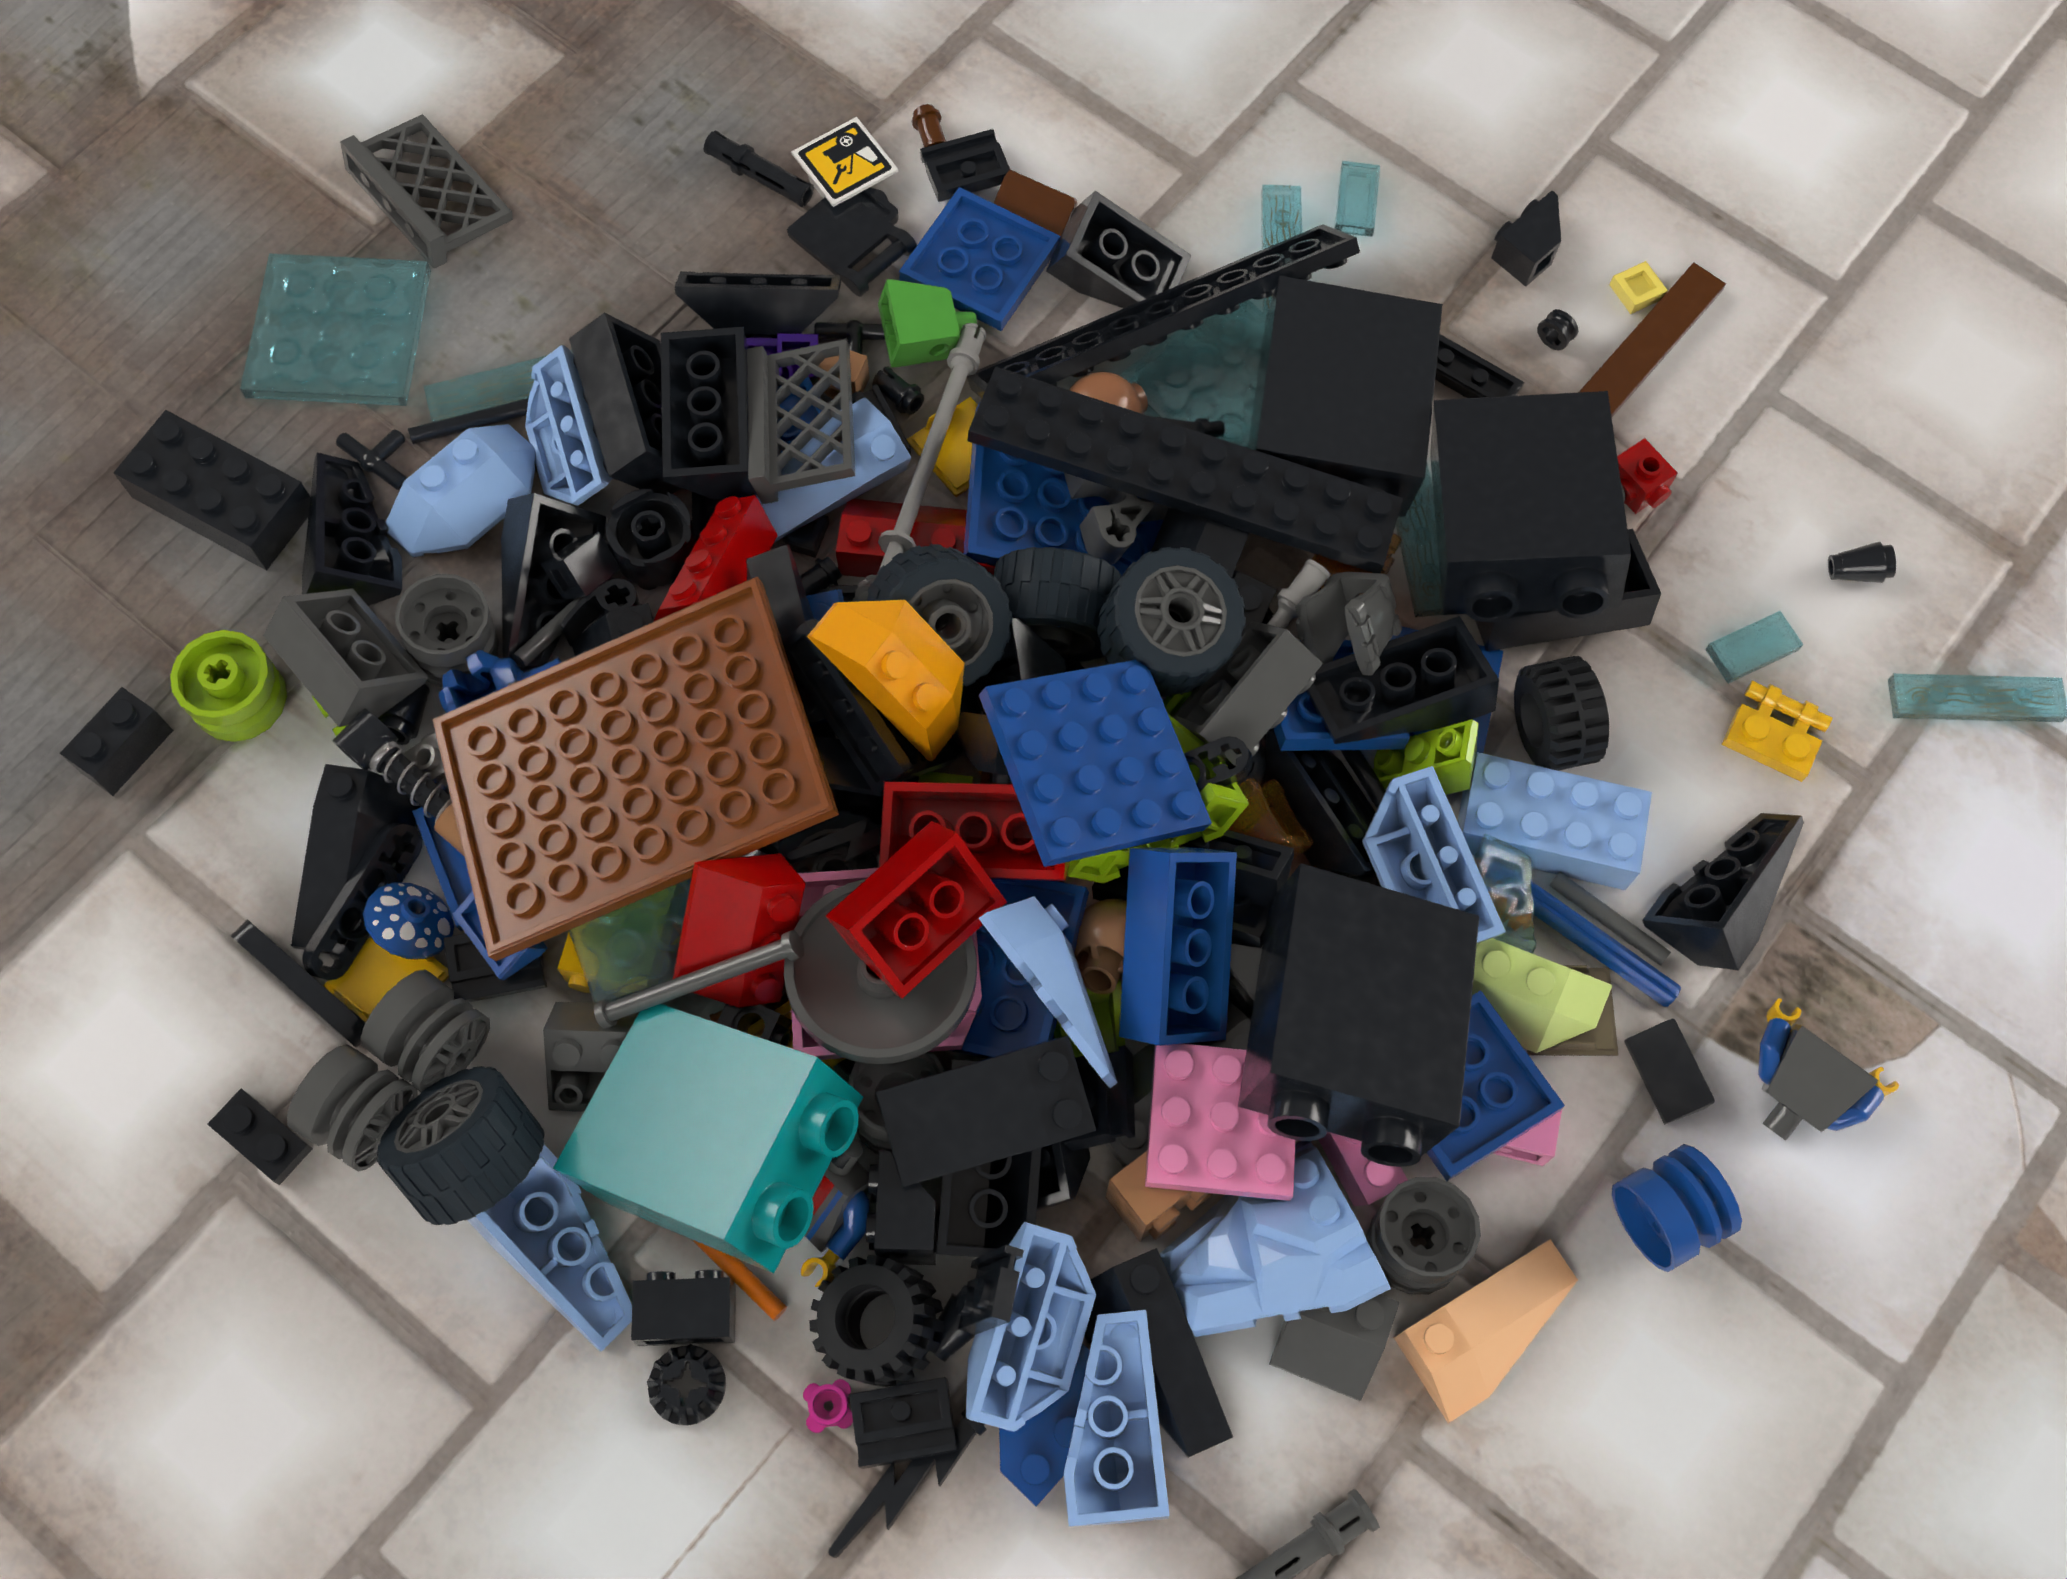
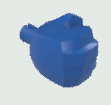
(486, 677)

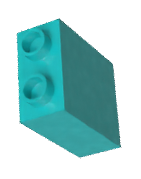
(712, 1134)

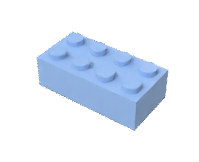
(1558, 819)

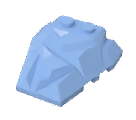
(1274, 1255)

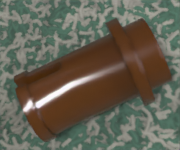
(927, 121)

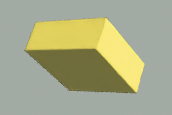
(1638, 287)

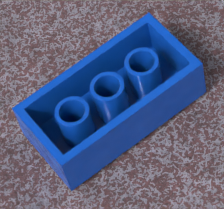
(1177, 945)

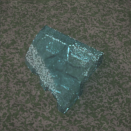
(1508, 881)

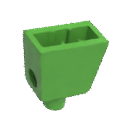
(919, 322)

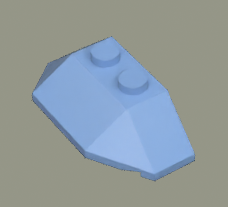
(563, 432)
(462, 491)
(1423, 851)
(1032, 1358)

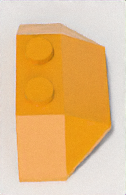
(897, 667)

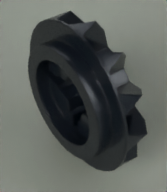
(701, 1401)

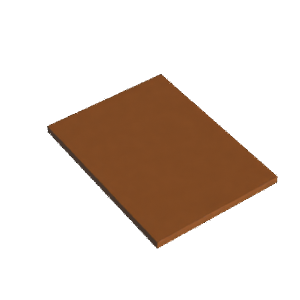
(630, 768)

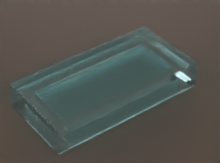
(1357, 198)
(1754, 647)

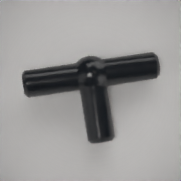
(853, 331)
(374, 460)

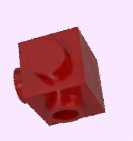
(1645, 476)

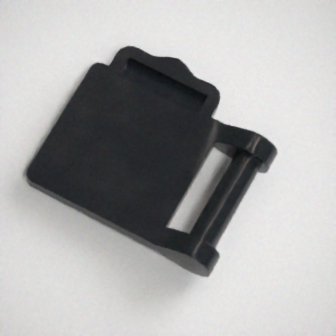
(849, 232)

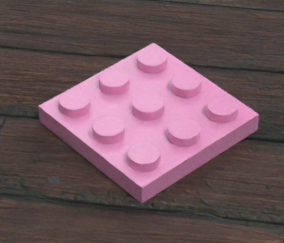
(1203, 1137)

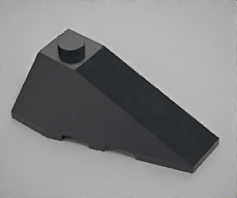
(531, 534)
(1726, 903)
(1183, 1387)

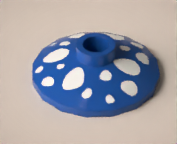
(408, 920)

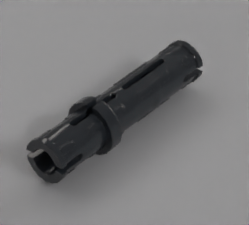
(745, 161)

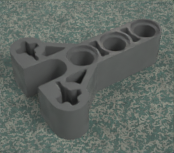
(1112, 527)

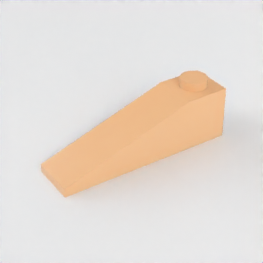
(1481, 1334)

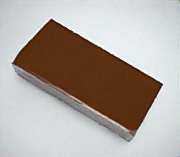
(1035, 202)

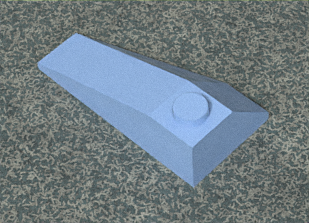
(877, 459)
(1046, 959)
(558, 1250)
(1116, 1445)

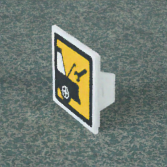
(844, 162)

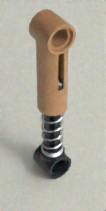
(375, 747)

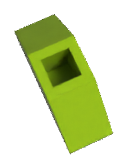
(1447, 749)

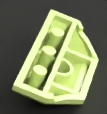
(1536, 996)

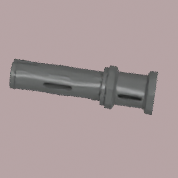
(1326, 1536)

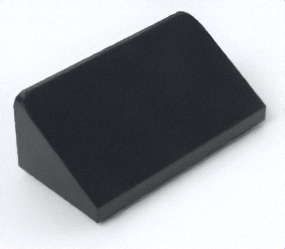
(1669, 1071)

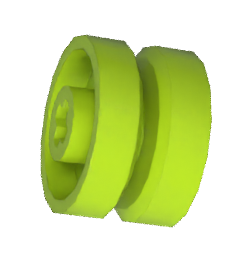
(228, 685)

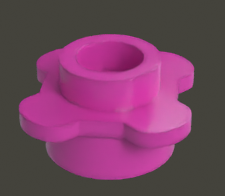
(818, 1396)

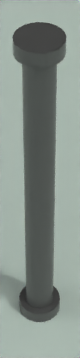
(788, 947)

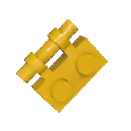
(1772, 741)

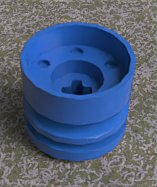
(1676, 1207)

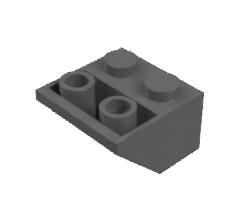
(578, 1053)

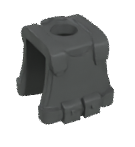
(1340, 611)

